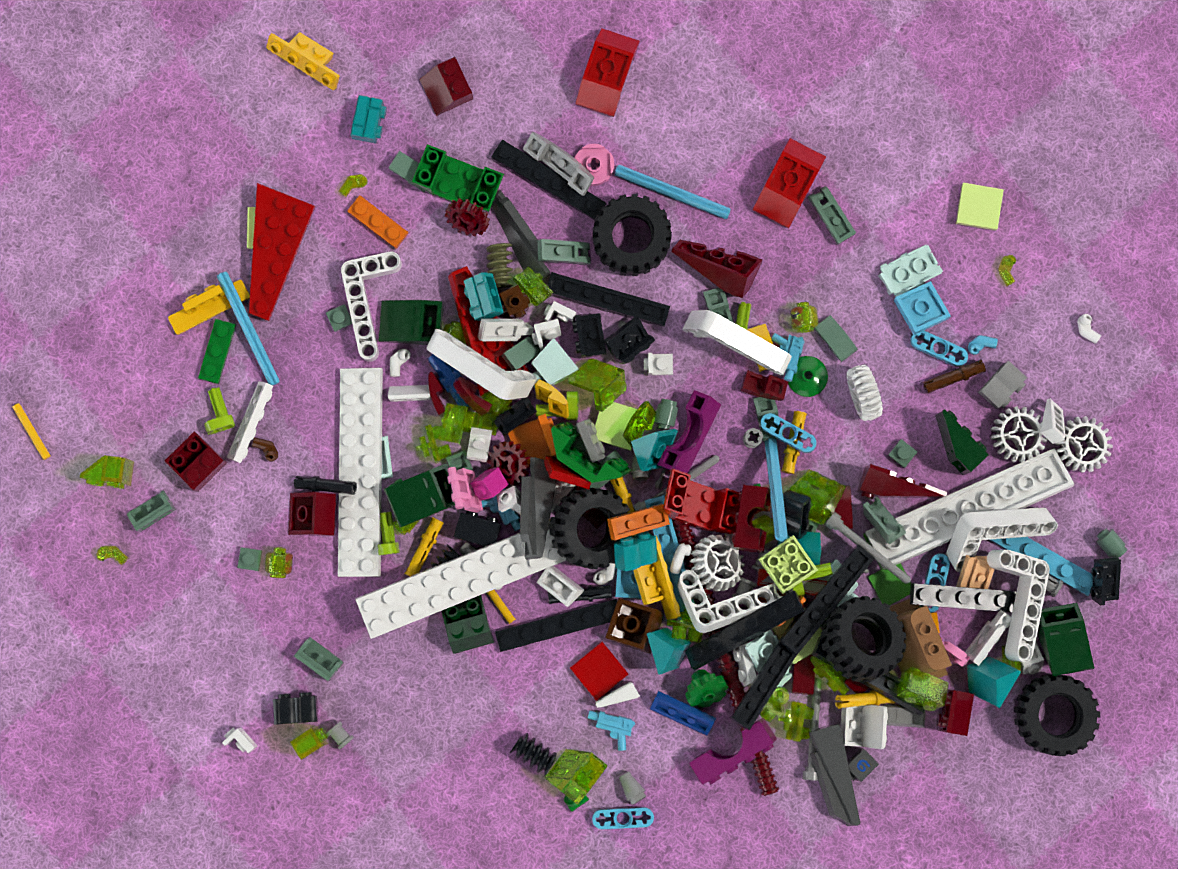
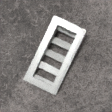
(1053, 422)
(622, 694)

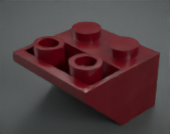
(196, 462)
(956, 713)

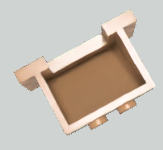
(923, 642)

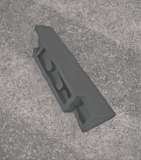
(519, 235)
(536, 507)
(834, 774)

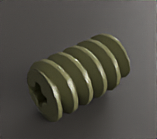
(499, 263)

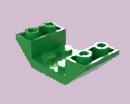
(456, 179)
(564, 437)

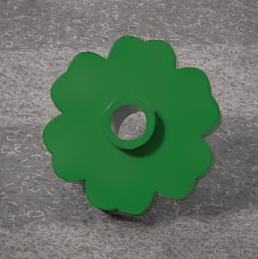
(705, 689)

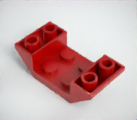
(606, 72)
(789, 183)
(700, 504)

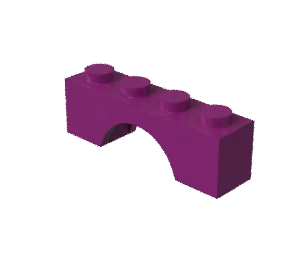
(700, 415)
(711, 764)

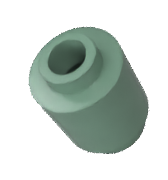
(666, 414)
(1111, 543)

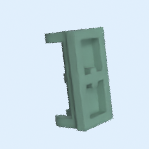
(151, 511)
(883, 521)
(318, 659)

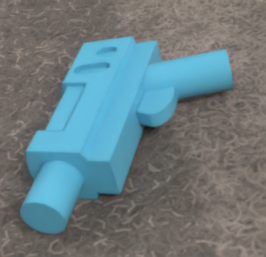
(792, 346)
(507, 516)
(618, 726)

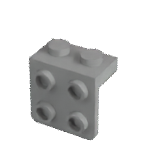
(588, 441)

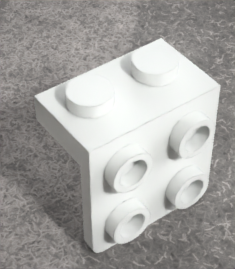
(864, 726)

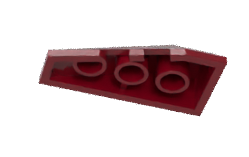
(727, 271)
(884, 484)

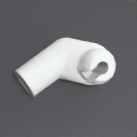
(1085, 330)
(397, 360)
(681, 551)
(605, 575)

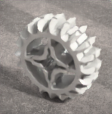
(864, 392)
(1019, 444)
(1100, 449)
(709, 562)

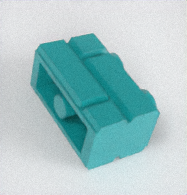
(367, 119)
(483, 296)

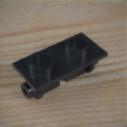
(517, 415)

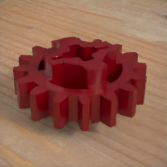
(467, 217)
(509, 464)

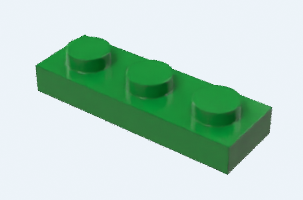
(217, 351)

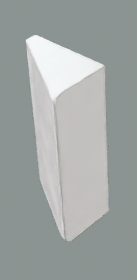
(409, 393)
(560, 585)

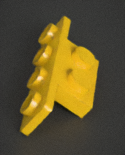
(306, 56)
(204, 307)
(656, 585)

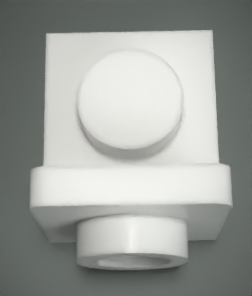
(563, 313)
(545, 330)
(659, 364)
(479, 444)
(509, 499)
(1035, 664)
(243, 742)

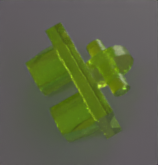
(533, 286)
(453, 423)
(438, 452)
(680, 628)
(775, 704)
(794, 721)

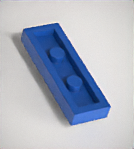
(682, 713)

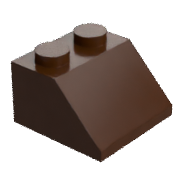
(632, 623)

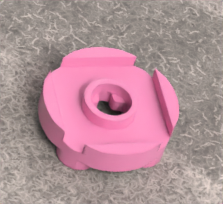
(602, 157)
(955, 654)

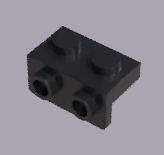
(590, 335)
(628, 341)
(1105, 580)

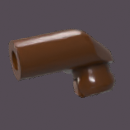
(267, 447)

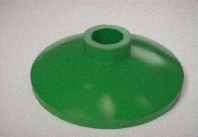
(813, 386)

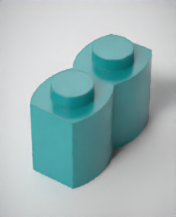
(635, 551)

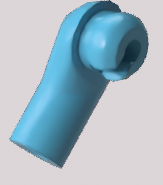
(980, 342)

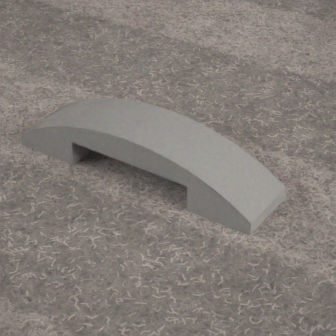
(560, 161)

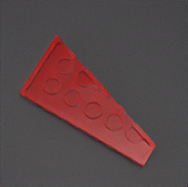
(277, 238)
(489, 349)

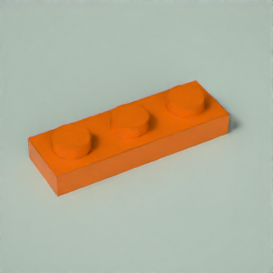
(377, 222)
(637, 522)

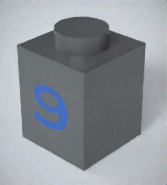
(861, 765)

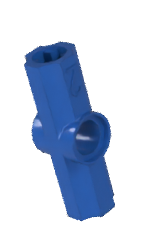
(447, 376)

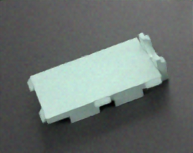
(909, 271)
(761, 648)

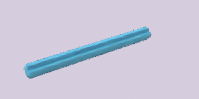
(672, 191)
(248, 328)
(776, 491)

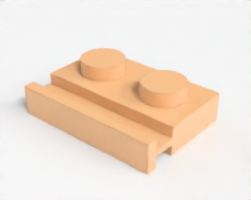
(975, 573)

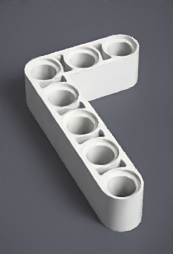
(361, 300)
(710, 324)
(501, 383)
(999, 524)
(1027, 602)
(730, 605)

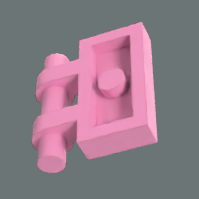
(463, 493)

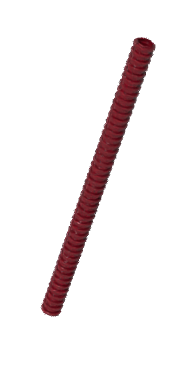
(729, 670)

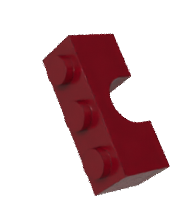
(751, 500)

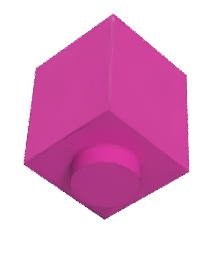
(489, 484)

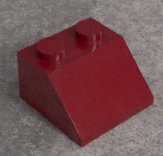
(446, 86)
(312, 514)

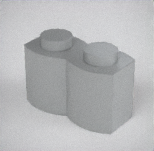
(1002, 385)

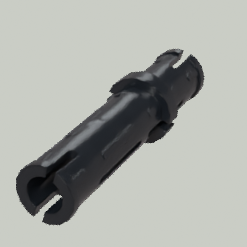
(328, 485)
(589, 593)

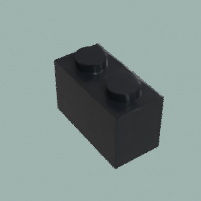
(477, 530)

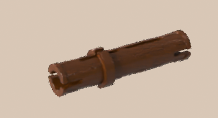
(954, 376)

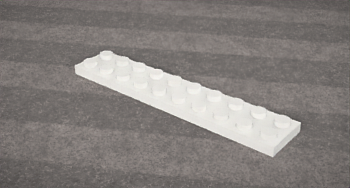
(360, 462)
(1006, 490)
(452, 583)

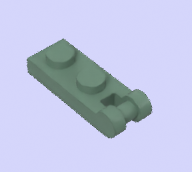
(832, 215)
(563, 251)

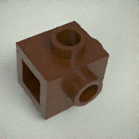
(514, 295)

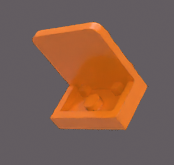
(535, 438)

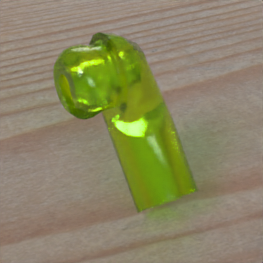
(351, 182)
(1005, 269)
(111, 552)

